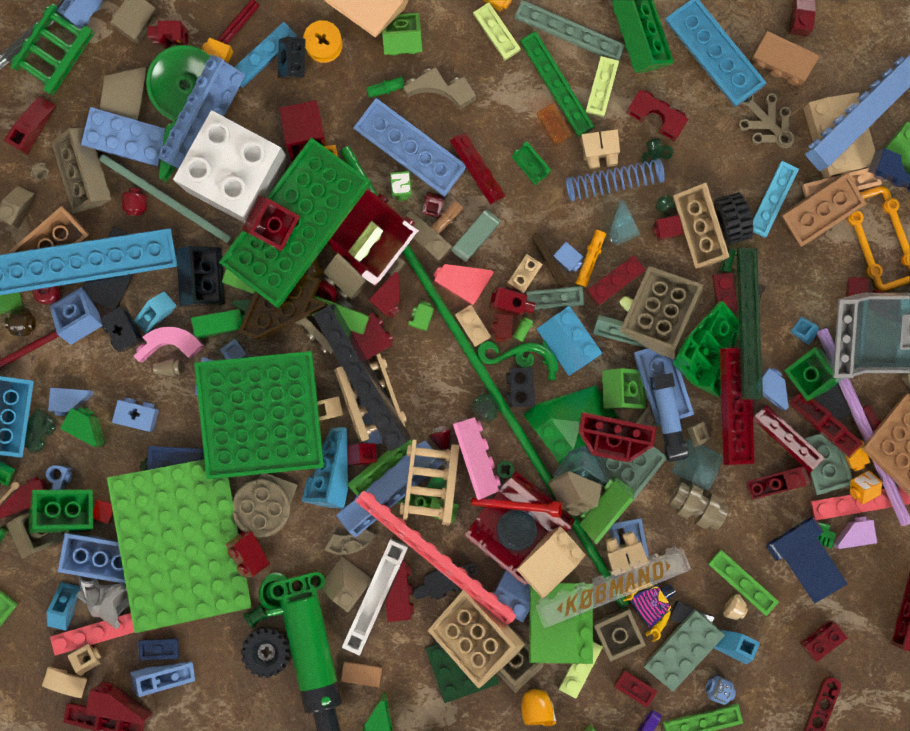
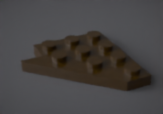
(264, 318)

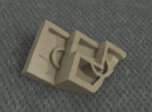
(123, 93)

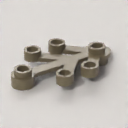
(768, 122)

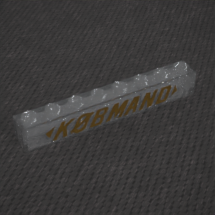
(613, 587)

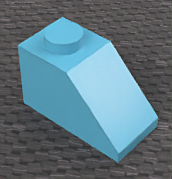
(155, 312)

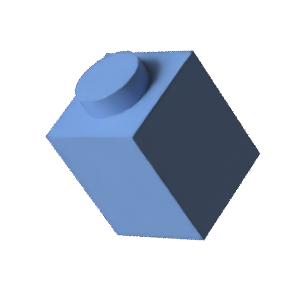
(568, 258)

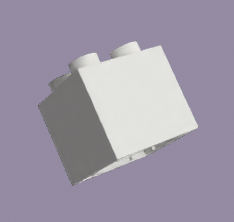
(230, 167)

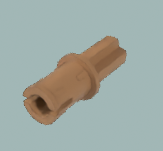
(447, 217)

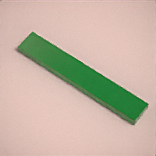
(556, 84)

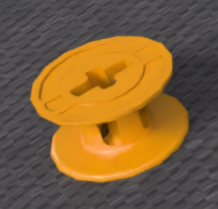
(323, 30)

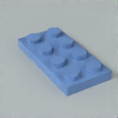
(123, 136)
(654, 364)

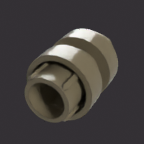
(707, 510)

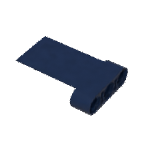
(808, 559)

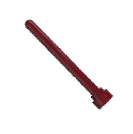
(29, 348)

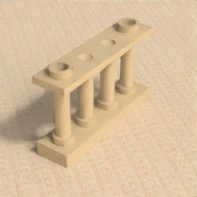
(350, 394)
(446, 494)

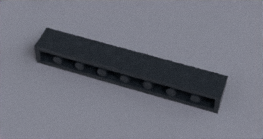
(362, 377)

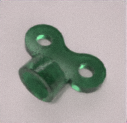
(656, 151)

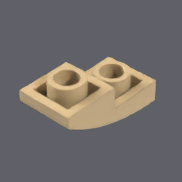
(64, 683)

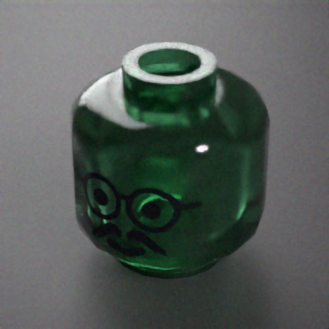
(485, 407)

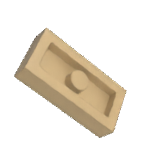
(472, 325)

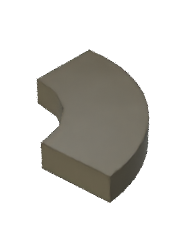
(348, 543)

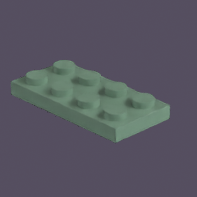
(683, 650)

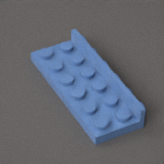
(212, 92)

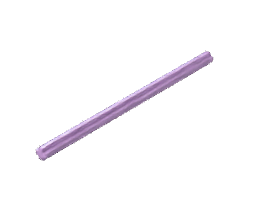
(865, 430)

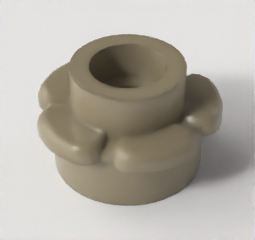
(39, 171)

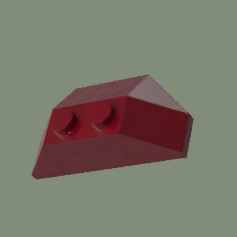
(615, 437)

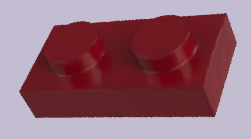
(725, 290)
(635, 688)

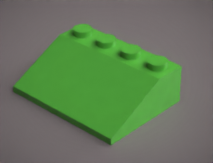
(563, 642)

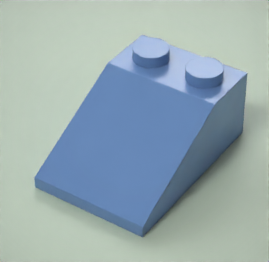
(513, 594)

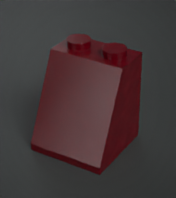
(300, 124)

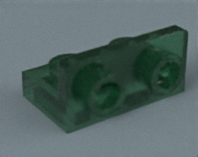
(38, 429)

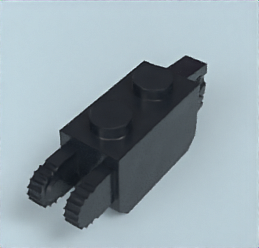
(437, 584)

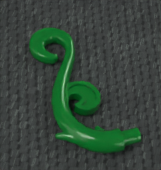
(550, 359)

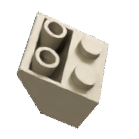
(134, 18)

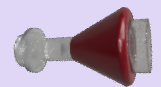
(441, 438)

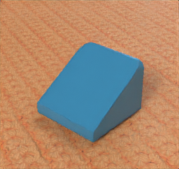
(805, 330)

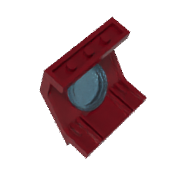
(513, 533)

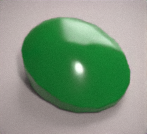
(264, 599)

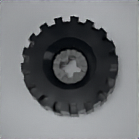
(256, 659)

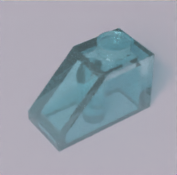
(622, 225)

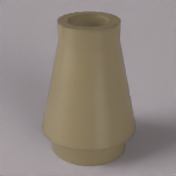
(170, 367)

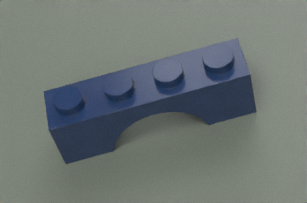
(889, 166)

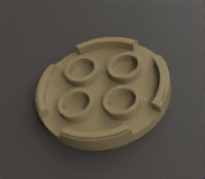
(261, 507)

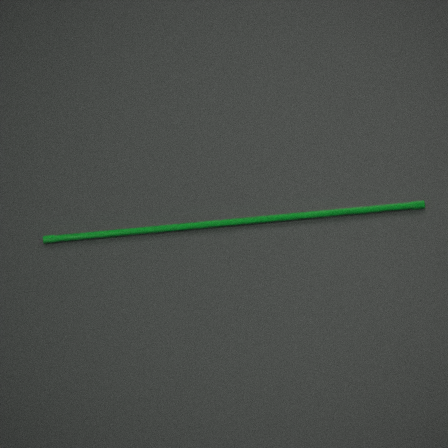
(351, 160)

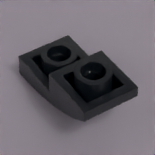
(682, 610)

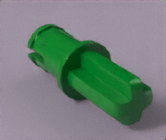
(385, 87)

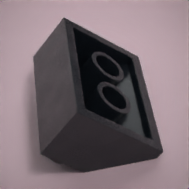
(200, 276)

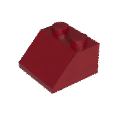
(270, 223)
(388, 297)

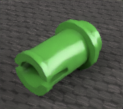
(523, 329)

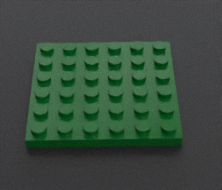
(259, 415)

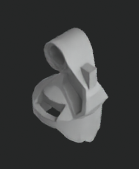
(103, 599)

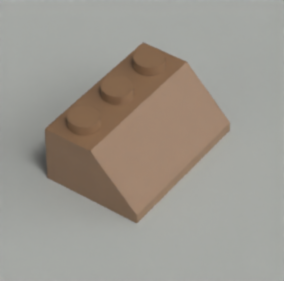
(783, 59)

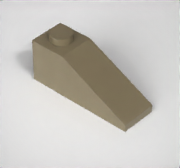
(429, 239)

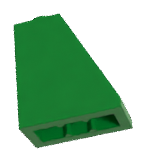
(217, 324)

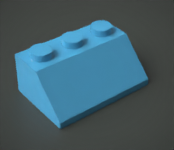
(569, 341)

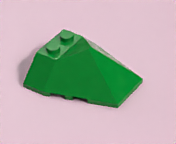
(700, 352)
(559, 419)

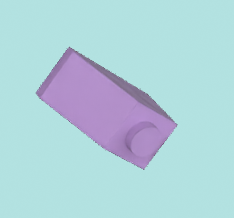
(857, 533)

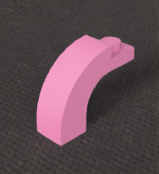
(169, 336)

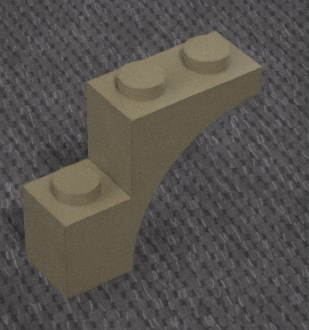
(432, 82)

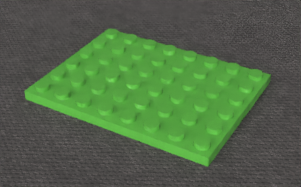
(174, 546)

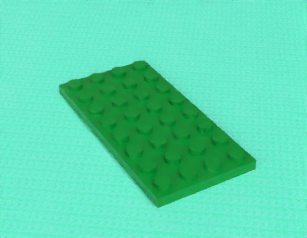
(319, 191)

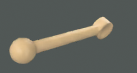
(14, 486)

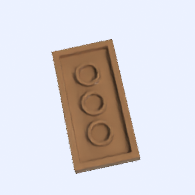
(823, 209)

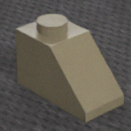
(15, 206)

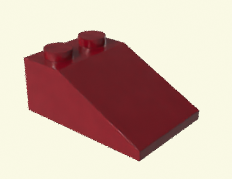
(115, 704)

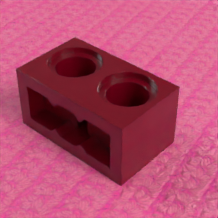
(823, 640)

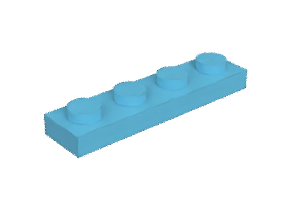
(773, 198)

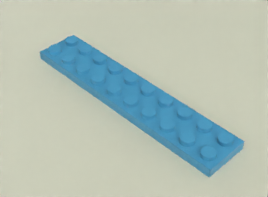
(86, 261)

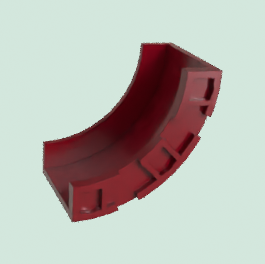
(393, 240)

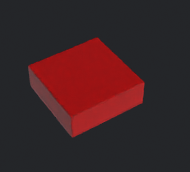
(103, 511)

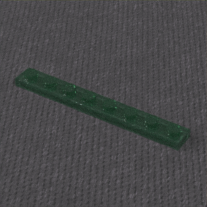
(749, 324)

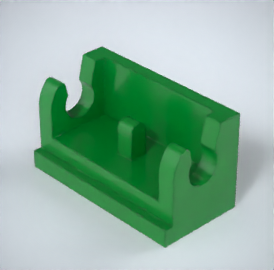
(531, 163)

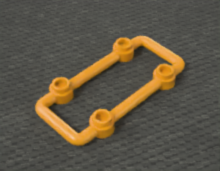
(874, 270)

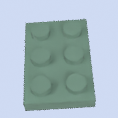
(833, 470)

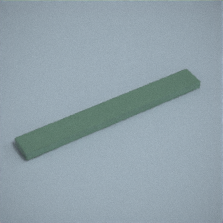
(166, 199)

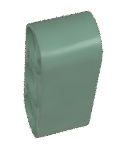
(476, 235)

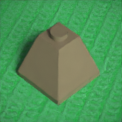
(345, 584)

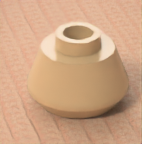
(735, 607)

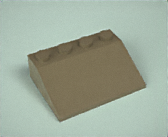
(662, 311)

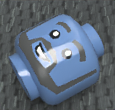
(720, 690)

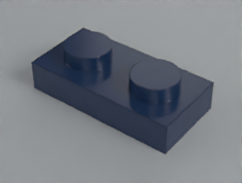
(158, 649)

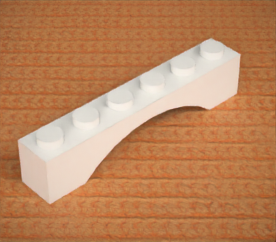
(375, 596)

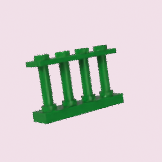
(62, 66)

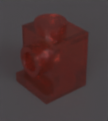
(502, 327)

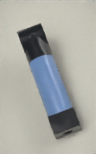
(675, 446)

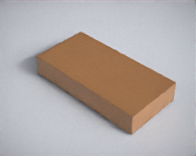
(361, 674)

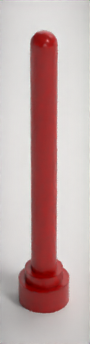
(553, 509)

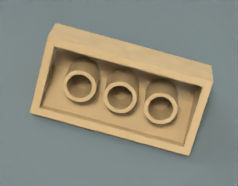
(701, 226)

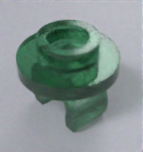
(663, 204)

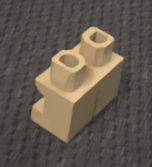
(600, 146)
(524, 274)
(617, 554)

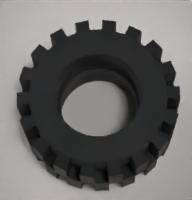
(734, 218)

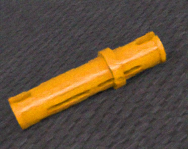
(594, 250)

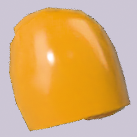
(537, 708)

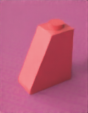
(463, 281)

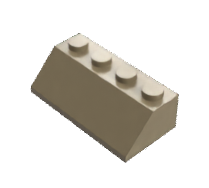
(80, 171)

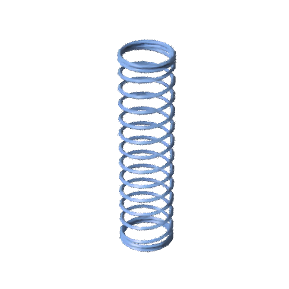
(660, 175)

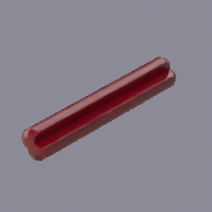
(238, 22)

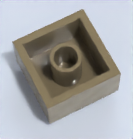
(618, 634)

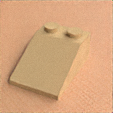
(551, 561)

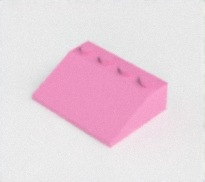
(476, 458)

